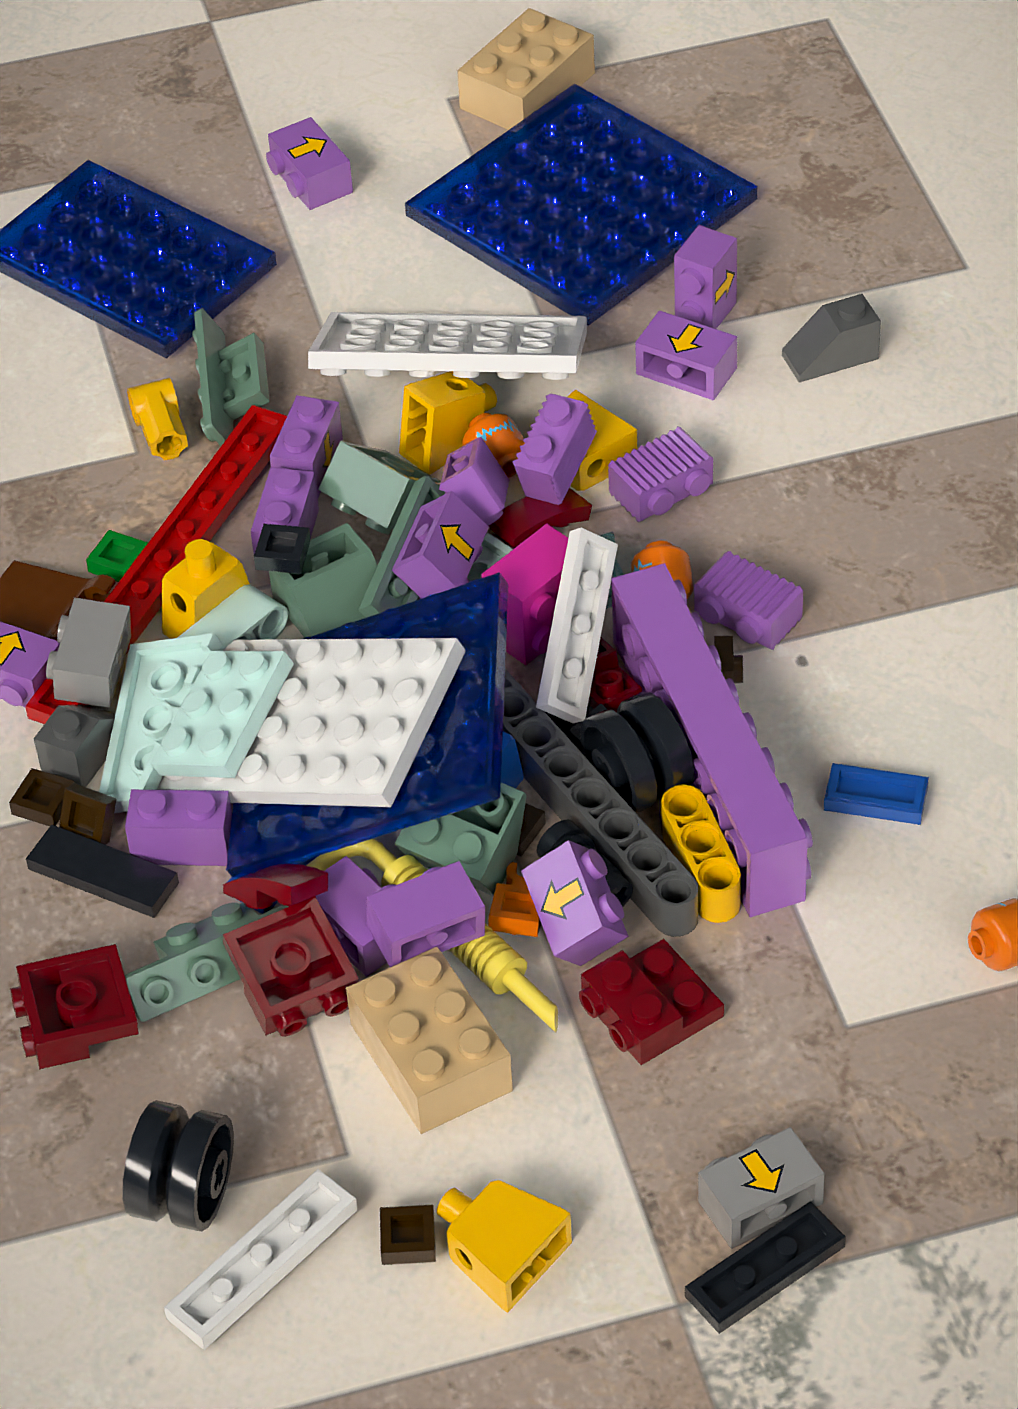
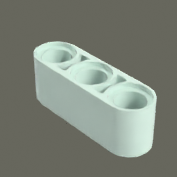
(243, 616)

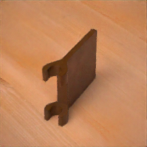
(39, 596)

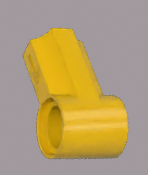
(157, 412)

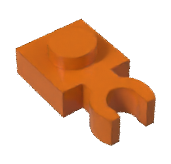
(513, 907)

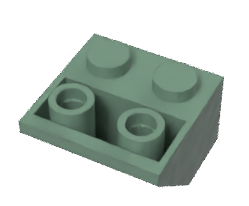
(330, 583)
(478, 837)

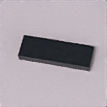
(102, 871)
(764, 1267)

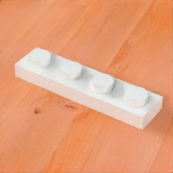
(577, 625)
(260, 1259)

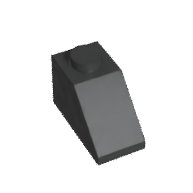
(834, 339)
(75, 742)

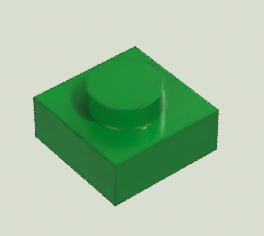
(114, 555)

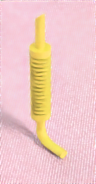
(487, 956)

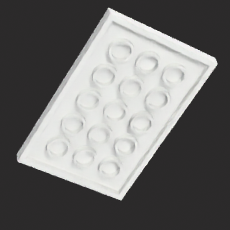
(449, 343)
(340, 721)

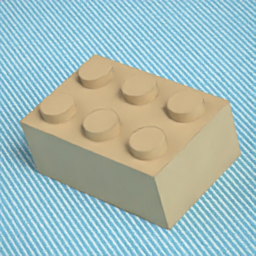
(525, 68)
(429, 1039)

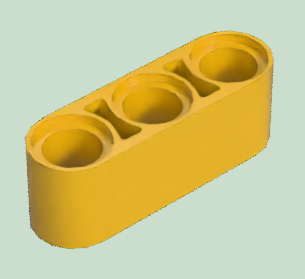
(702, 849)

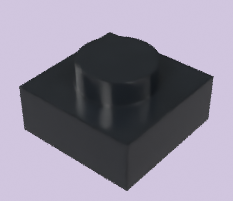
(282, 548)

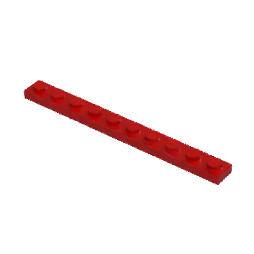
(194, 517)

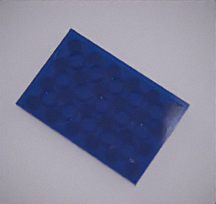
(129, 257)

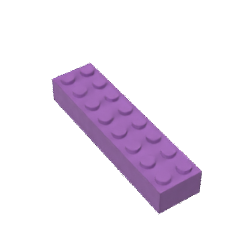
(670, 658)

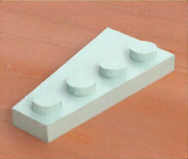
(150, 696)

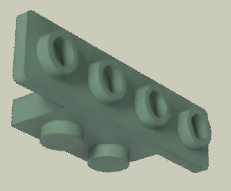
(229, 377)
(189, 962)

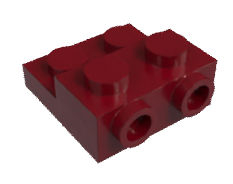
(291, 967)
(648, 1000)
(72, 1005)

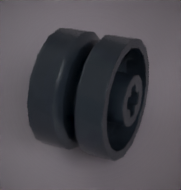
(638, 749)
(178, 1165)

